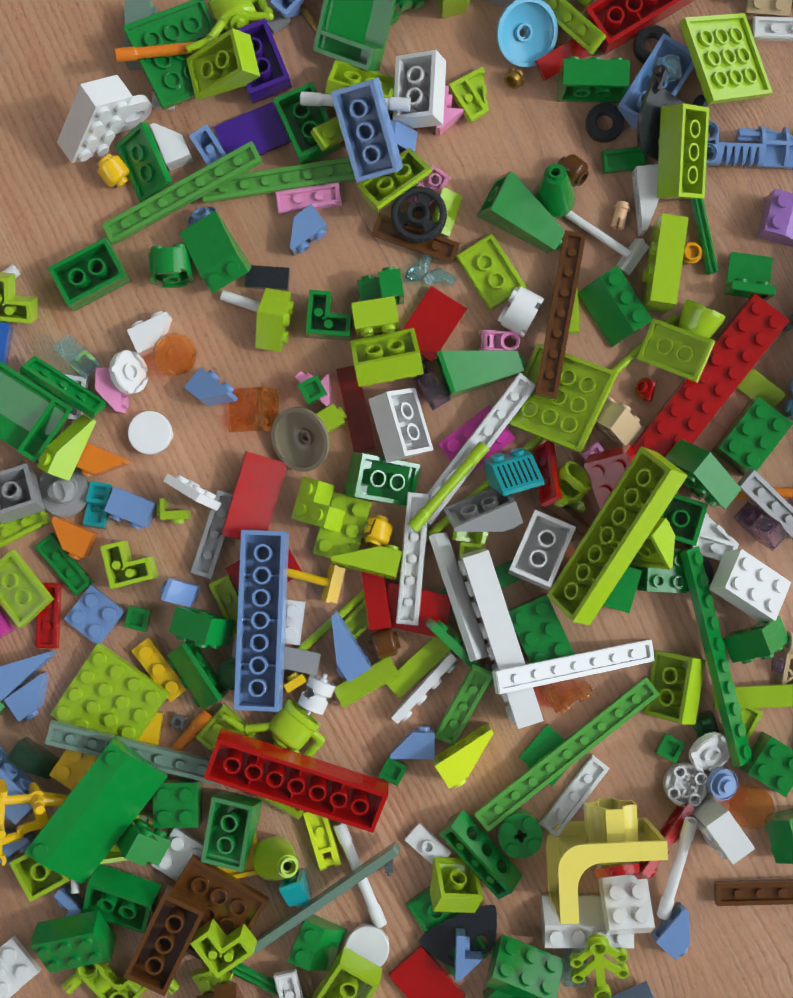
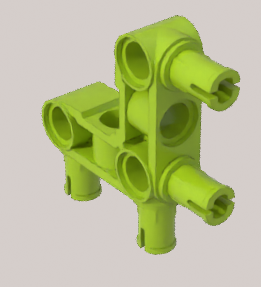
(107, 983)

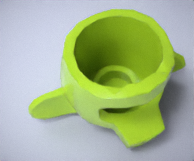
(574, 486)

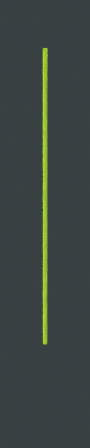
(348, 607)

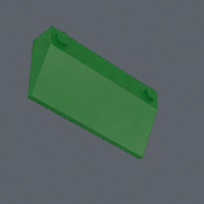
(355, 31)
(29, 414)
(96, 812)

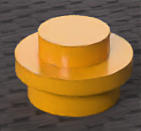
(692, 253)

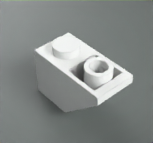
(172, 147)
(147, 333)

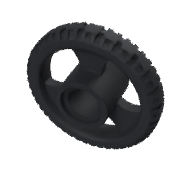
(431, 228)

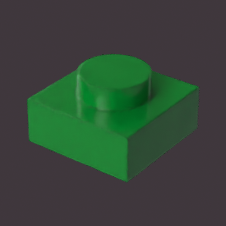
(312, 389)
(137, 618)
(670, 747)
(392, 770)

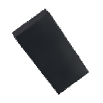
(268, 277)

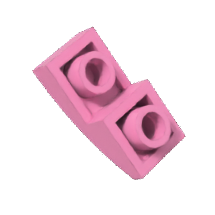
(435, 181)

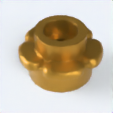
(514, 78)

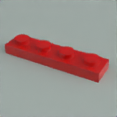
(671, 833)

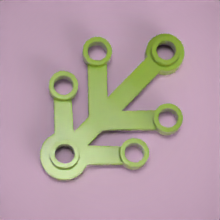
(598, 946)

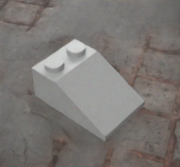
(484, 513)

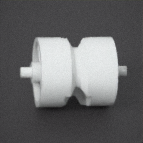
(316, 694)

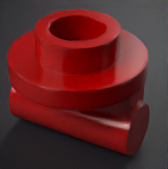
(645, 389)

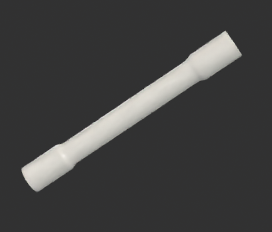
(319, 99)
(686, 837)
(373, 907)

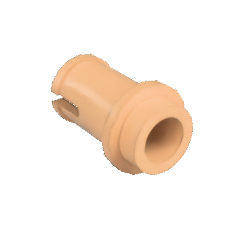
(620, 214)

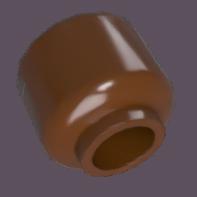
(576, 169)
(384, 643)

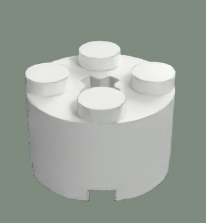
(521, 311)

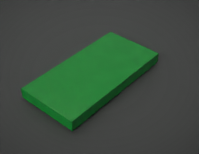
(422, 910)

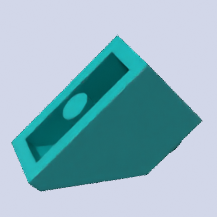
(296, 889)

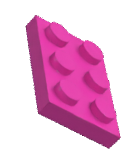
(455, 441)

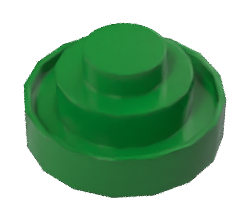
(226, 673)

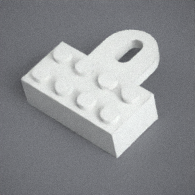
(99, 113)

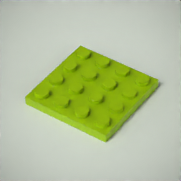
(725, 58)
(577, 406)
(110, 696)

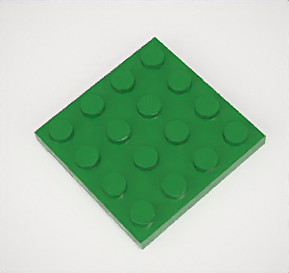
(170, 74)

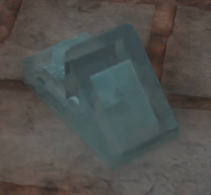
(76, 355)

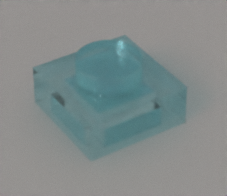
(673, 66)

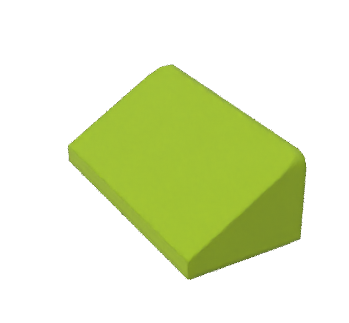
(452, 201)
(757, 385)

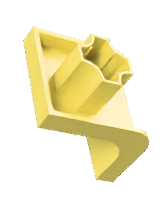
(605, 837)

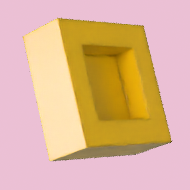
(295, 681)

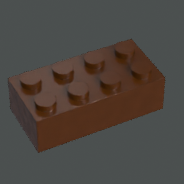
(166, 940)

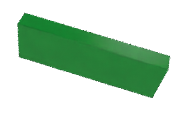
(65, 566)

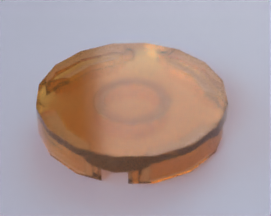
(174, 354)
(752, 807)

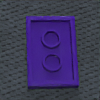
(259, 126)

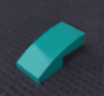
(96, 500)

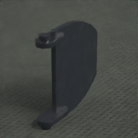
(650, 111)

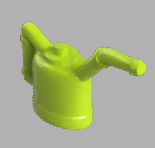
(232, 15)
(289, 727)

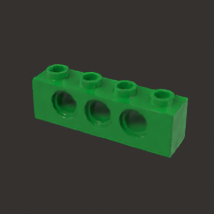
(481, 854)

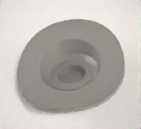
(63, 496)

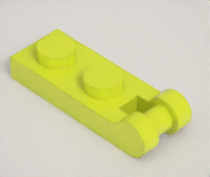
(322, 840)

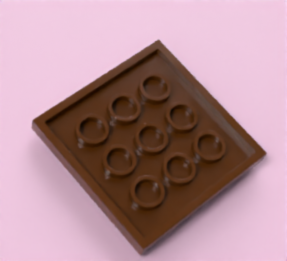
(228, 898)

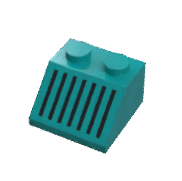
(512, 472)

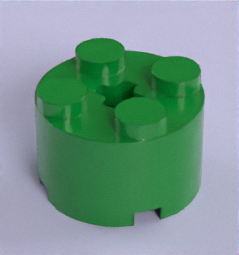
(170, 266)
(530, 839)

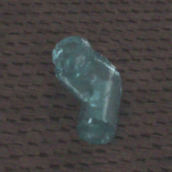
(419, 271)
(439, 275)

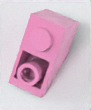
(106, 388)

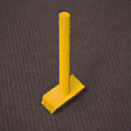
(331, 583)

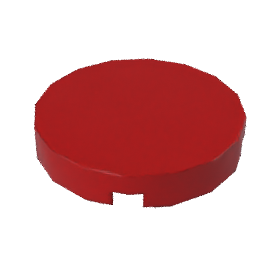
(617, 870)

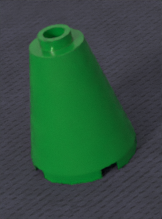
(555, 191)

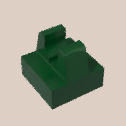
(705, 724)

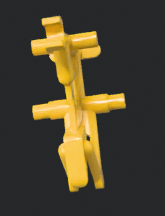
(38, 800)

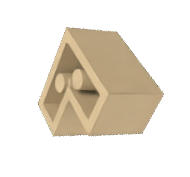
(619, 423)

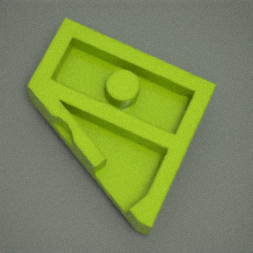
(470, 95)

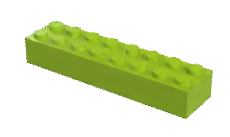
(616, 535)

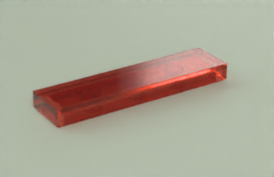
(355, 410)

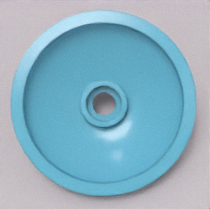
(539, 31)

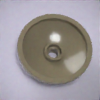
(291, 439)

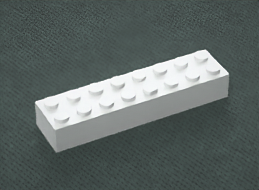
(499, 631)

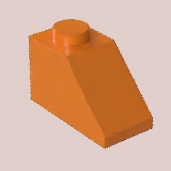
(99, 461)
(74, 538)

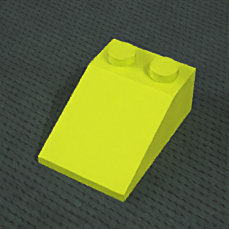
(459, 759)

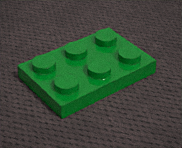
(144, 160)

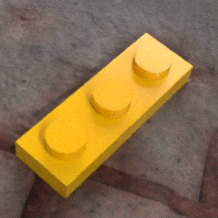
(158, 668)

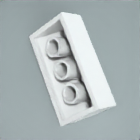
(575, 935)

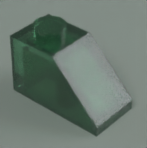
(33, 758)

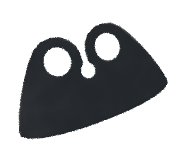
(441, 938)

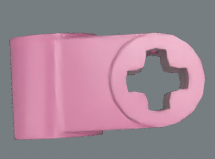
(496, 340)

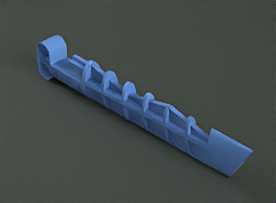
(770, 148)

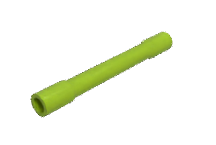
(472, 459)

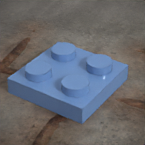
(95, 615)

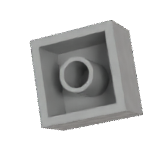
(19, 493)

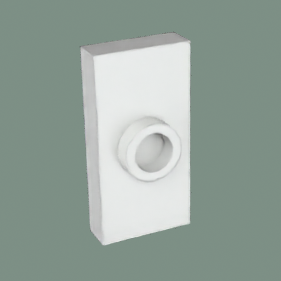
(426, 843)

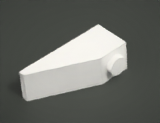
(645, 195)

